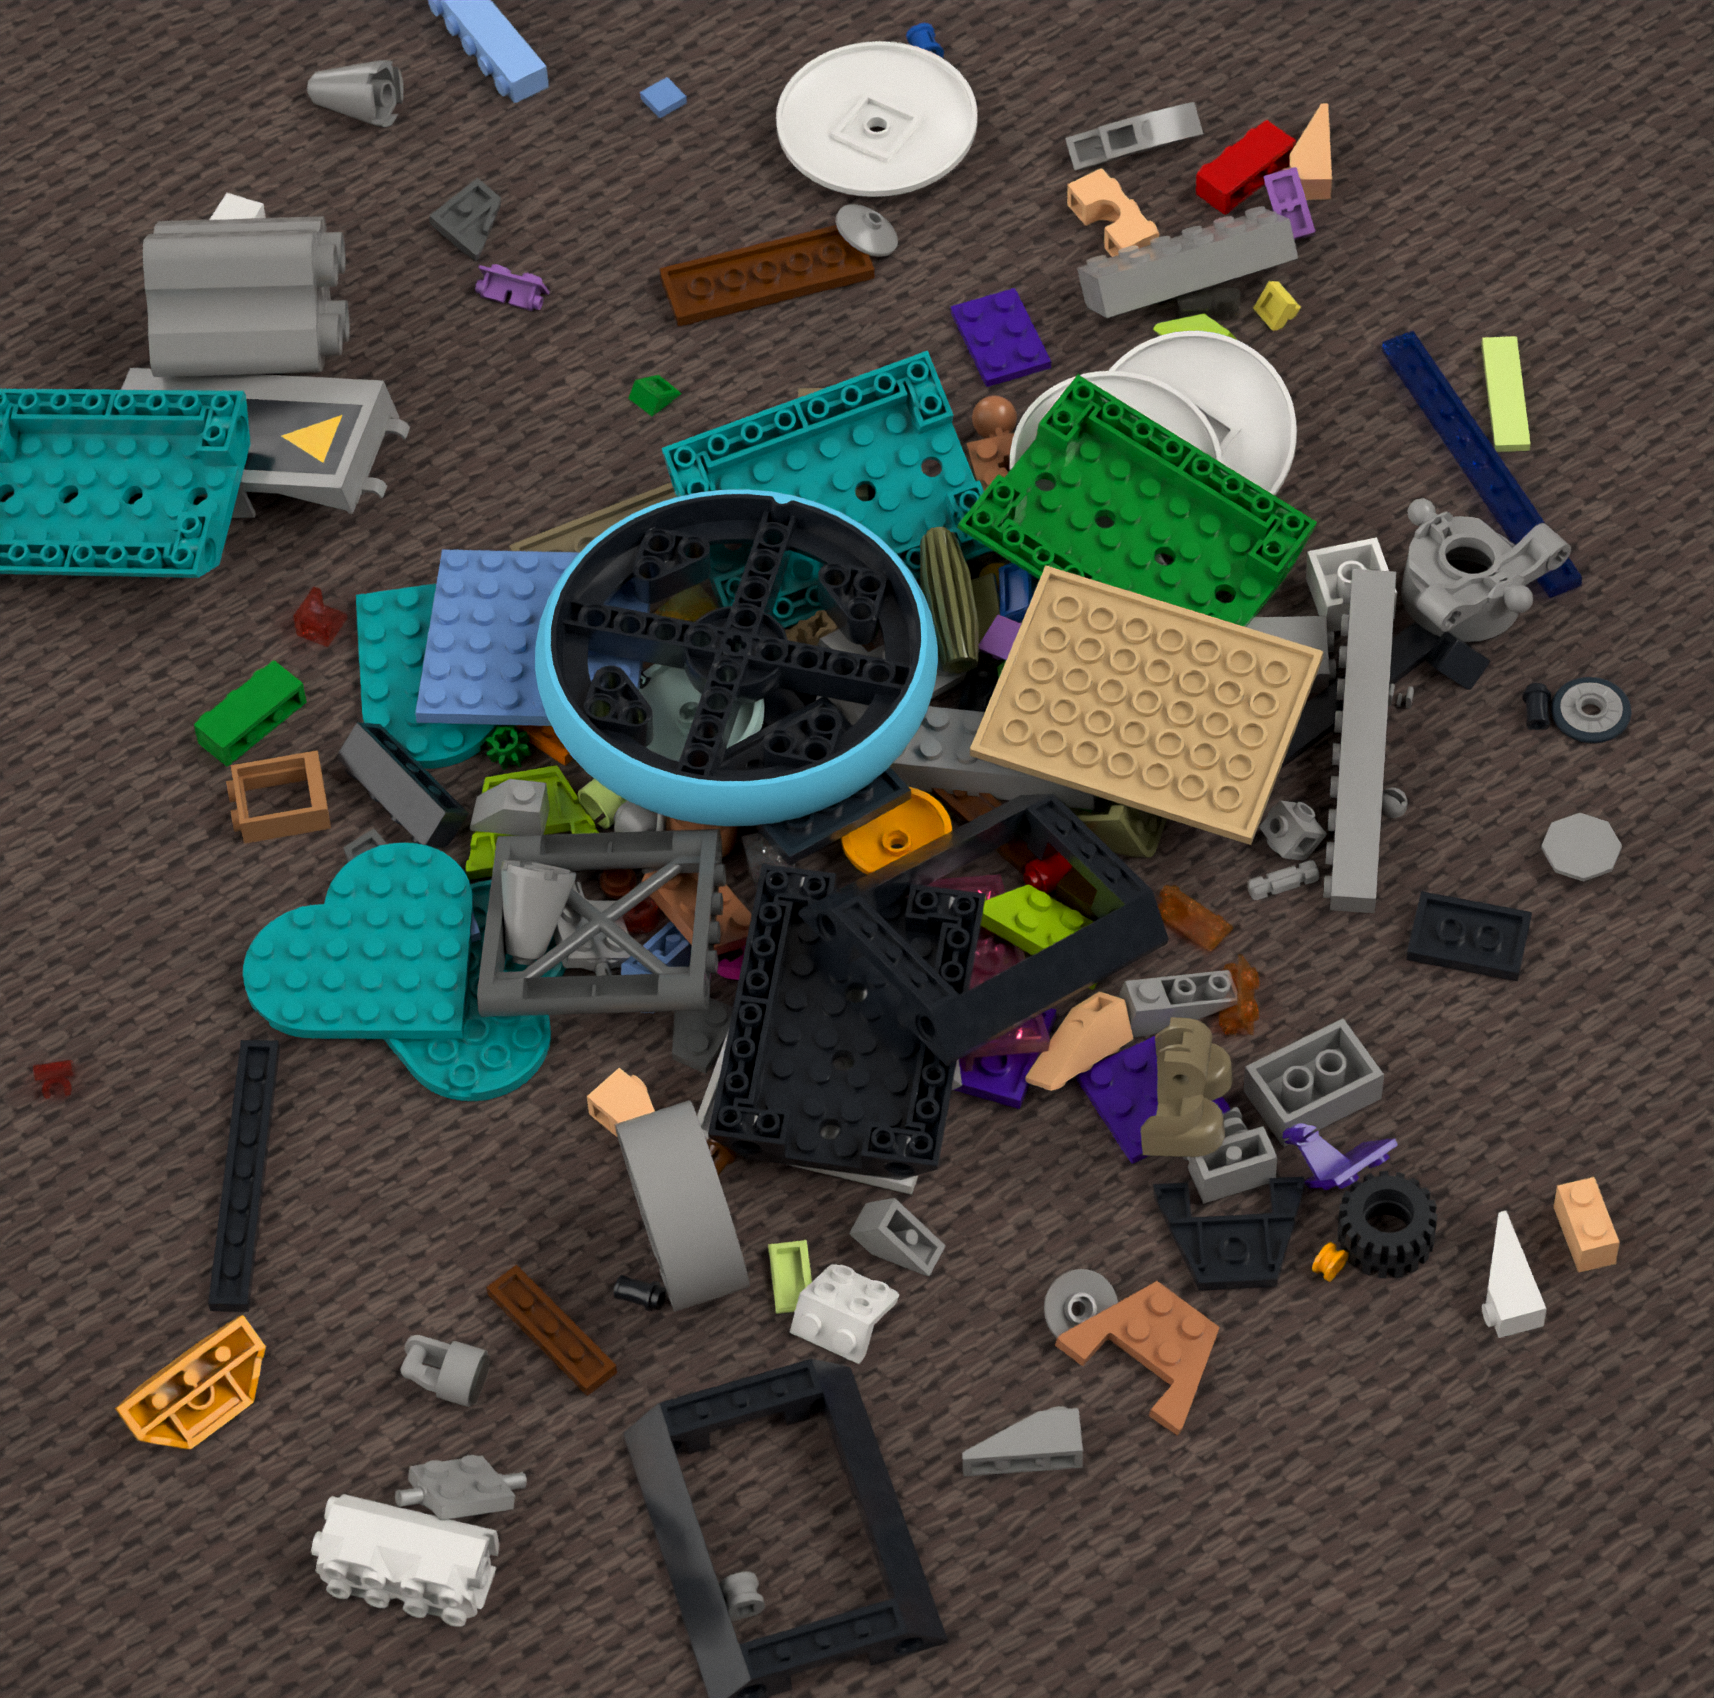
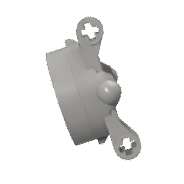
(1472, 604)

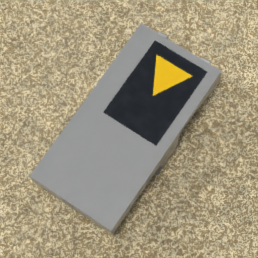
(305, 433)

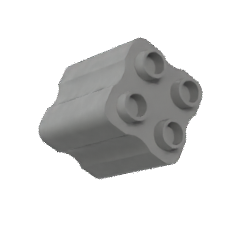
(243, 296)

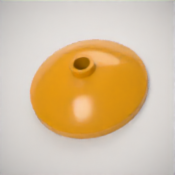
(908, 824)

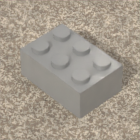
(1314, 1080)

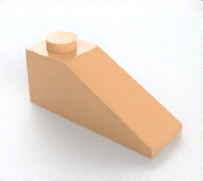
(1313, 157)
(619, 1100)

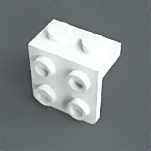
(841, 1311)

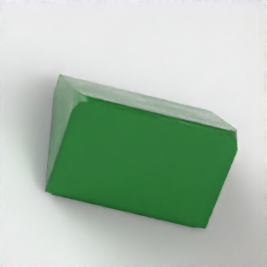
(653, 394)

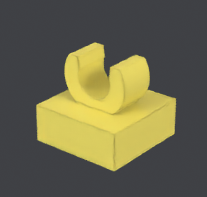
(1276, 306)

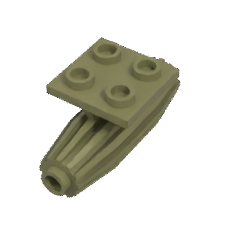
(959, 606)

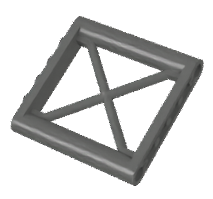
(665, 989)

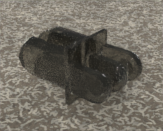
(1216, 303)

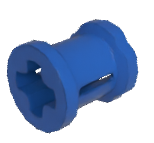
(923, 37)

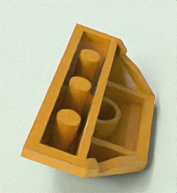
(197, 1389)

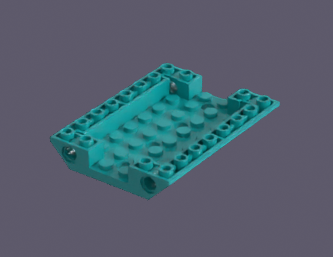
(821, 450)
(107, 451)

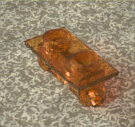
(1192, 918)
(1246, 1011)

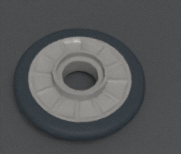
(1587, 728)

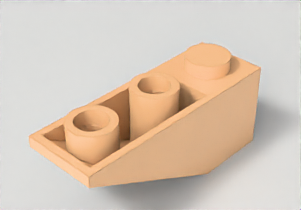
(1086, 1036)

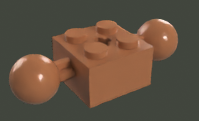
(994, 420)

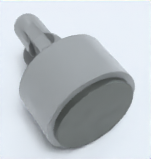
(461, 1365)

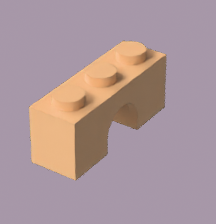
(1101, 198)

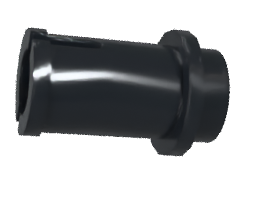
(1536, 699)
(640, 1292)

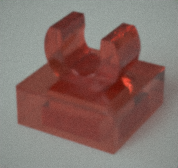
(54, 1073)

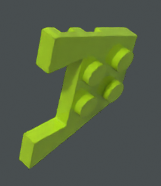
(563, 816)

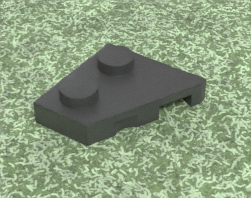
(468, 218)

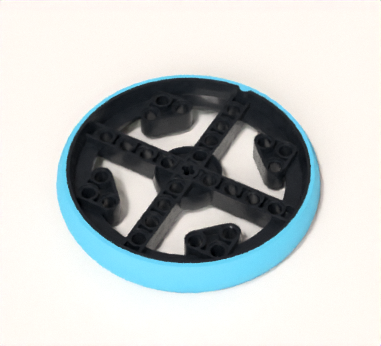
(736, 657)

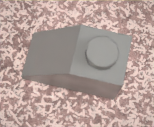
(512, 809)
(897, 1236)

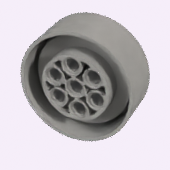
(682, 1205)

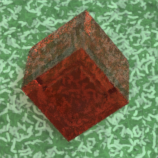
(316, 620)

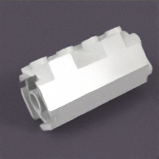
(405, 1555)

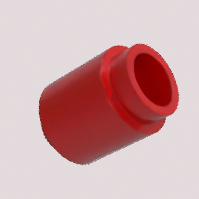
(1046, 873)

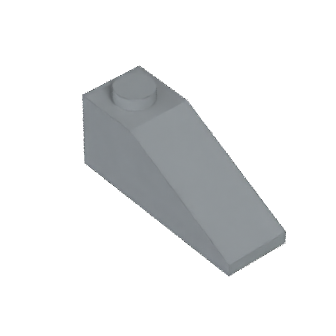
(1034, 1444)

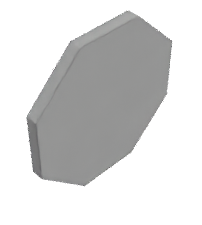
(1581, 847)

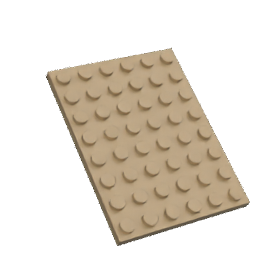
(1147, 704)

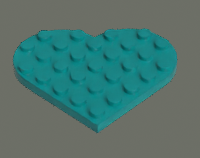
(391, 660)
(374, 958)
(494, 1051)

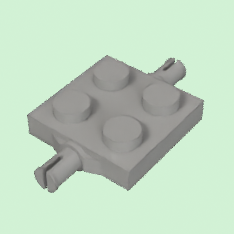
(597, 954)
(460, 1487)

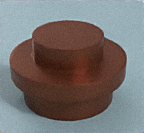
(617, 882)

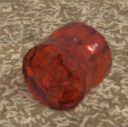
(645, 920)

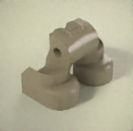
(1188, 1079)

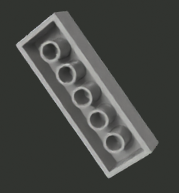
(1187, 261)

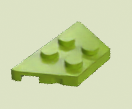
(1031, 919)

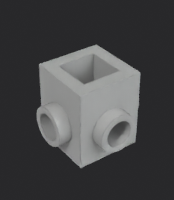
(1292, 830)

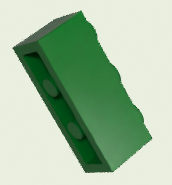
(250, 713)

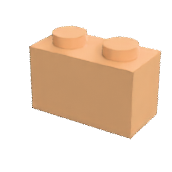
(1586, 1224)

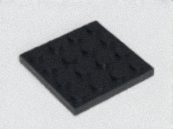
(805, 835)

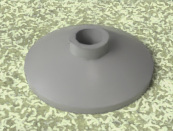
(866, 230)
(1079, 1285)

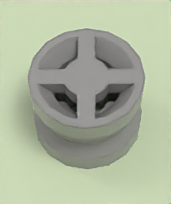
(742, 1595)

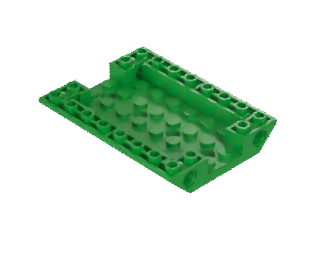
(1161, 502)

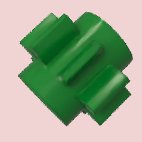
(508, 746)

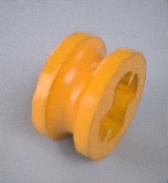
(1330, 1261)

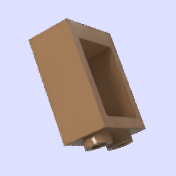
(272, 773)

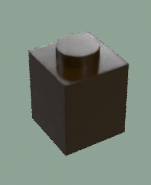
(1076, 893)

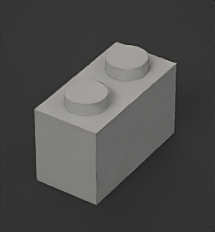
(1236, 1166)

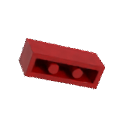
(1242, 167)

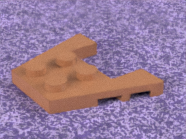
(1159, 1334)

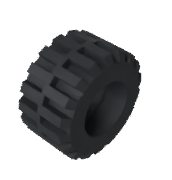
(1387, 1250)

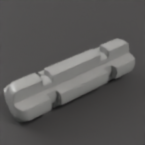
(1283, 880)

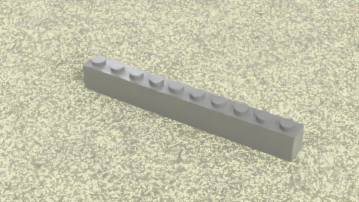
(1362, 741)

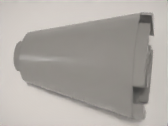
(360, 91)
(532, 907)

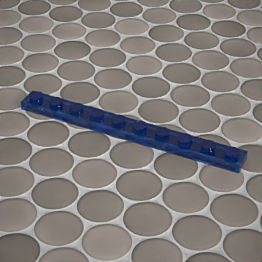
(1472, 450)

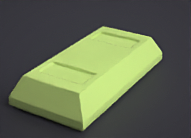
(789, 1273)

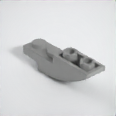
(1134, 135)

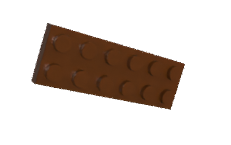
(763, 275)

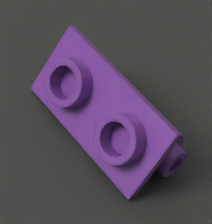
(500, 281)

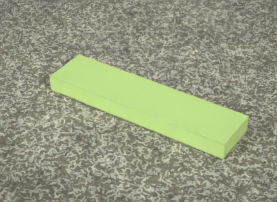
(1505, 394)

